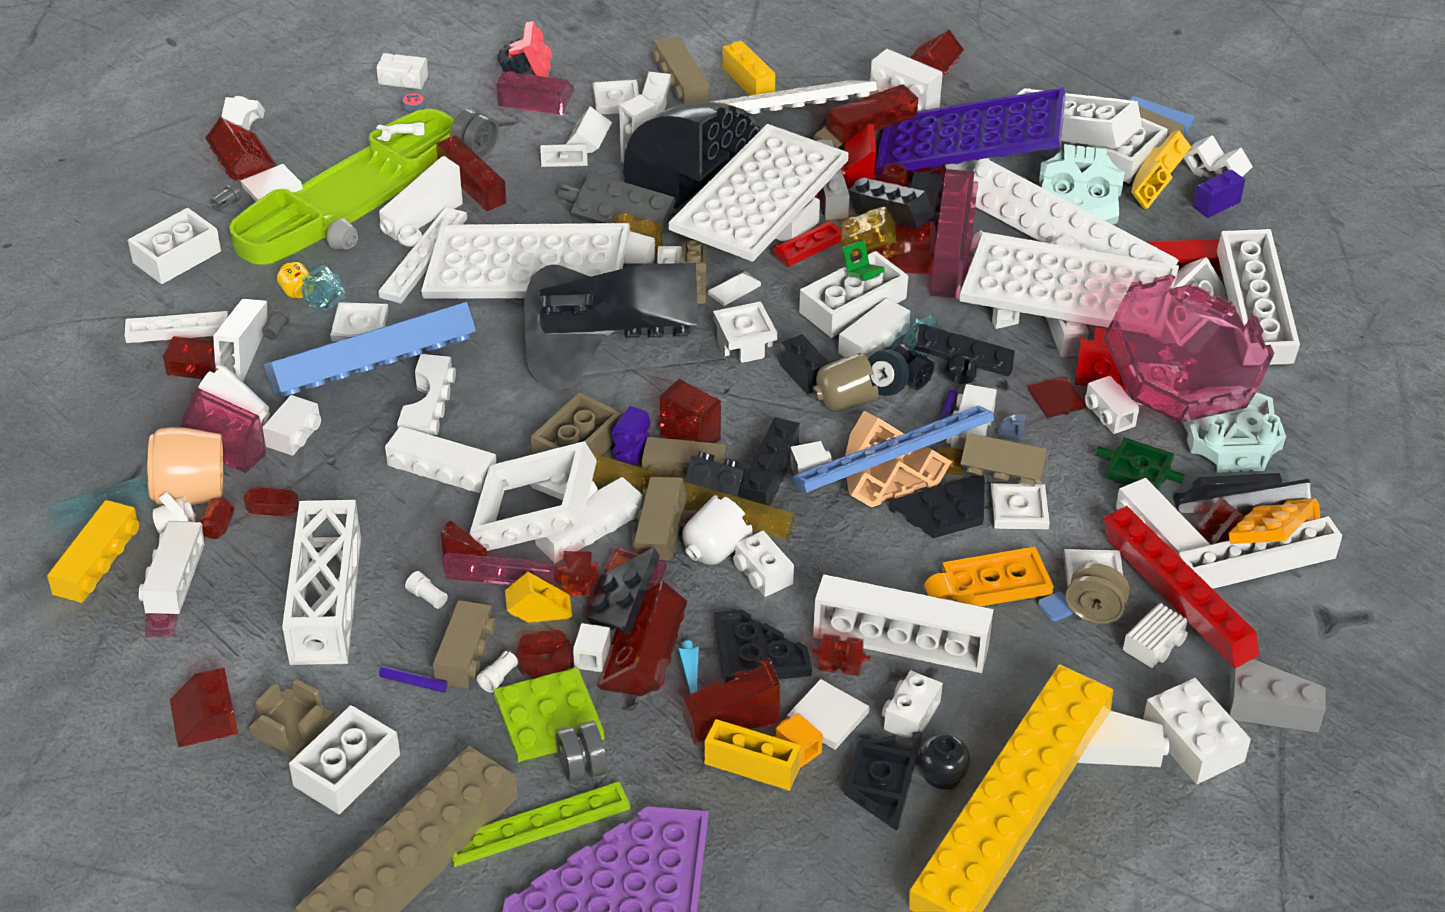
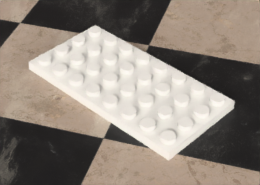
(797, 97)
(759, 192)
(505, 257)
(1054, 279)

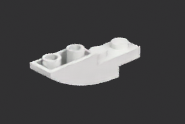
(657, 89)

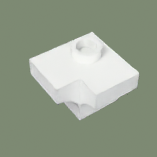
(242, 111)

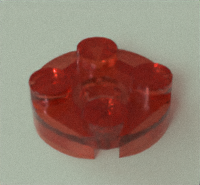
(540, 643)

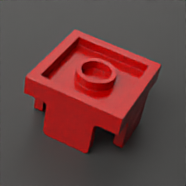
(1096, 361)

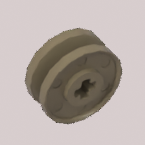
(1097, 593)

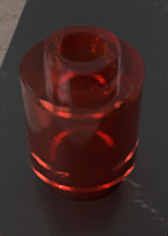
(217, 518)

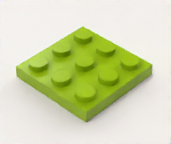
(541, 706)

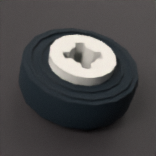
(895, 369)

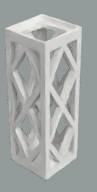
(332, 631)

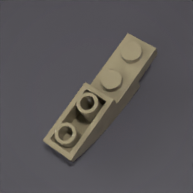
(695, 252)

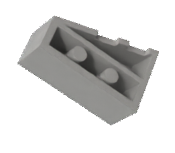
(1275, 698)

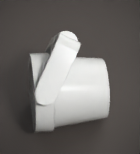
(173, 511)

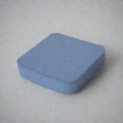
(1055, 607)

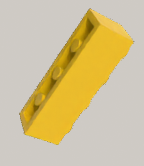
(93, 551)

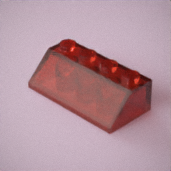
(640, 660)

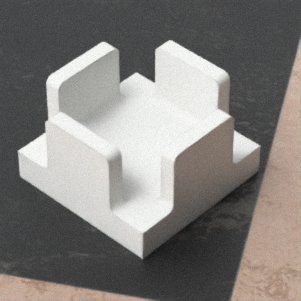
(744, 328)

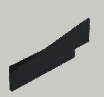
(1241, 492)

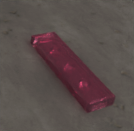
(495, 569)

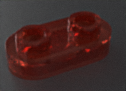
(271, 501)

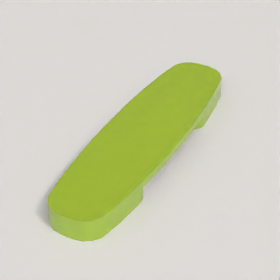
(292, 221)

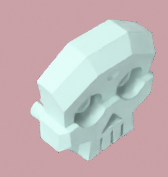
(1082, 174)
(1238, 438)

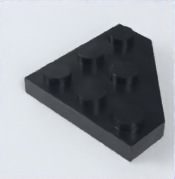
(747, 643)

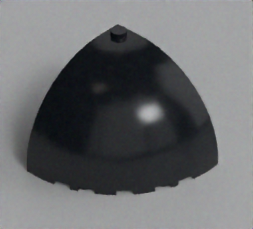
(686, 147)

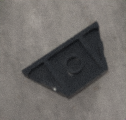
(945, 507)
(622, 593)
(883, 775)

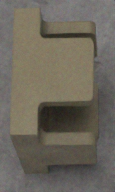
(290, 718)

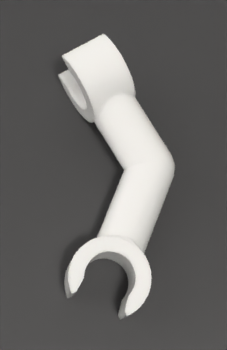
(387, 131)

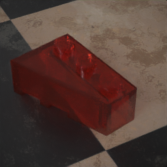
(746, 701)

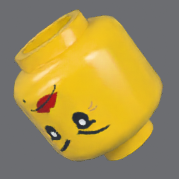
(291, 278)

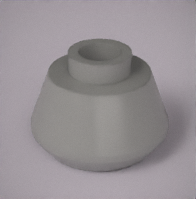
(342, 235)

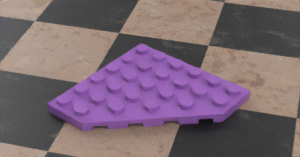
(634, 868)

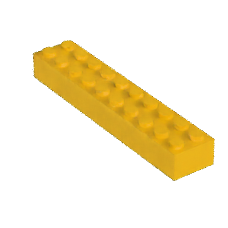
(1013, 796)

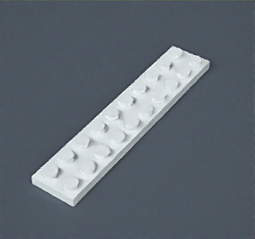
(1049, 216)

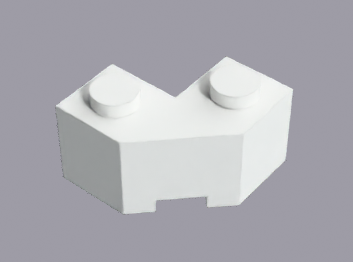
(1209, 160)

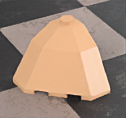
(896, 476)

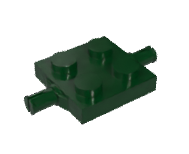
(1137, 461)

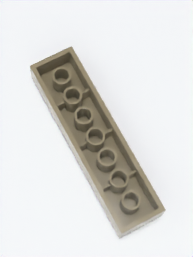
(418, 839)

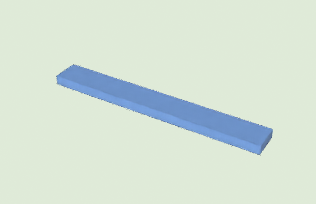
(892, 448)

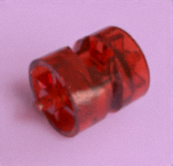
(841, 654)

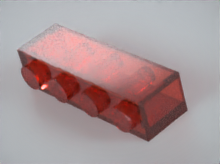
(878, 109)
(475, 175)

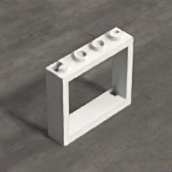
(570, 459)

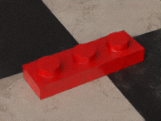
(808, 244)

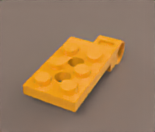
(1274, 522)
(965, 581)

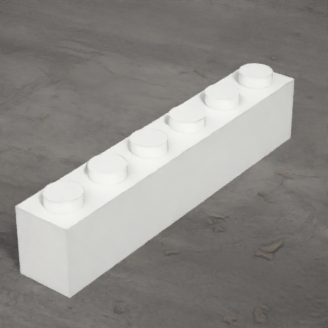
(1234, 563)

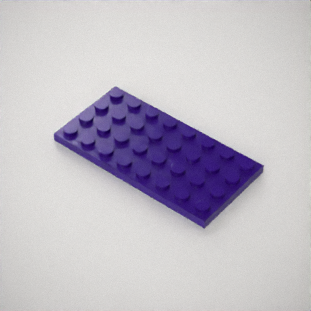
(975, 131)

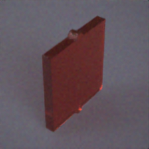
(1056, 397)

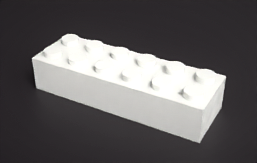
(1098, 120)
(1258, 288)
(904, 623)

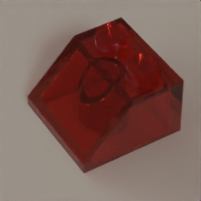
(939, 52)
(203, 709)

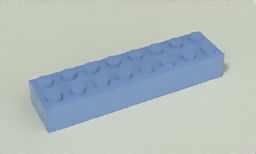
(375, 346)

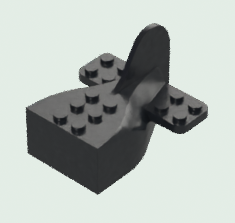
(574, 312)

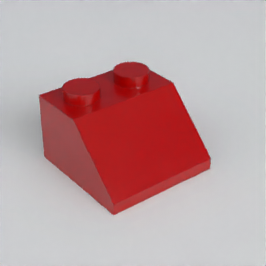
(860, 156)

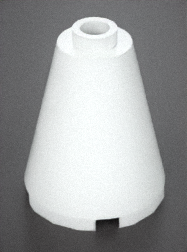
(230, 388)

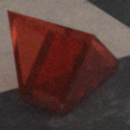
(1219, 522)
(458, 541)

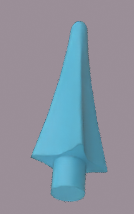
(689, 664)

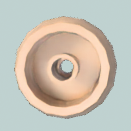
(185, 465)

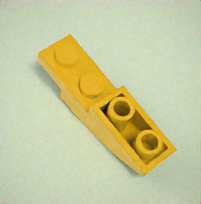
(1157, 168)

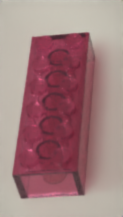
(954, 233)

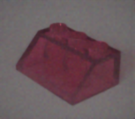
(533, 92)
(239, 428)

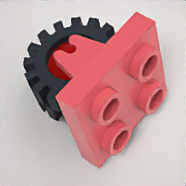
(527, 53)

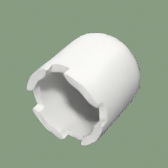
(714, 531)

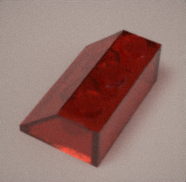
(238, 150)

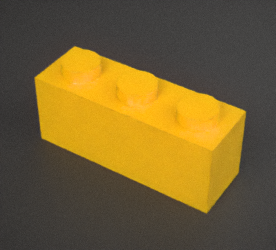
(747, 69)
(752, 754)

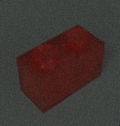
(189, 357)

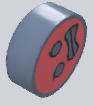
(413, 102)

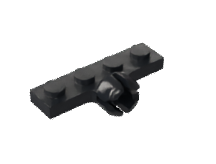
(963, 353)

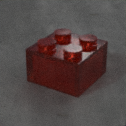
(689, 414)

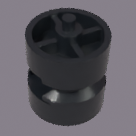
(919, 367)

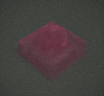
(160, 625)

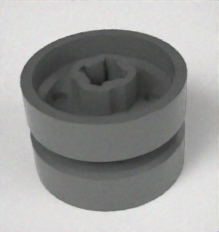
(476, 131)
(581, 751)

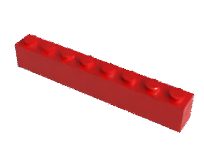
(1182, 587)

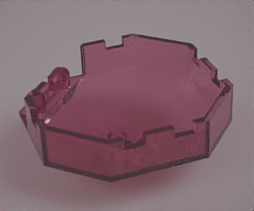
(1201, 334)

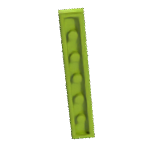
(544, 822)

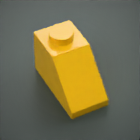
(537, 600)

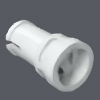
(422, 586)
(494, 674)

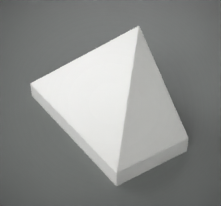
(564, 155)
(734, 288)

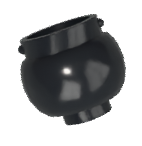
(944, 761)

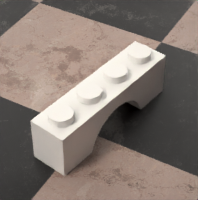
(434, 379)

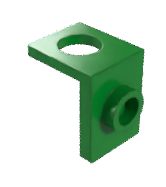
(862, 268)

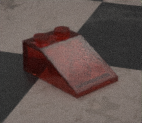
(912, 248)

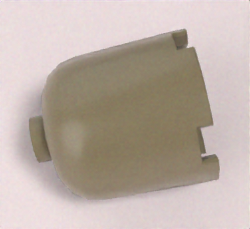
(845, 383)

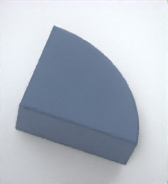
(1013, 426)

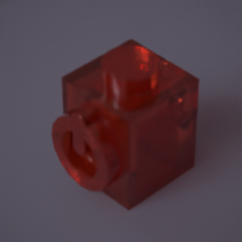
(577, 573)

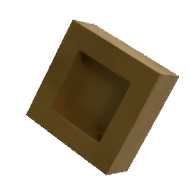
(955, 456)

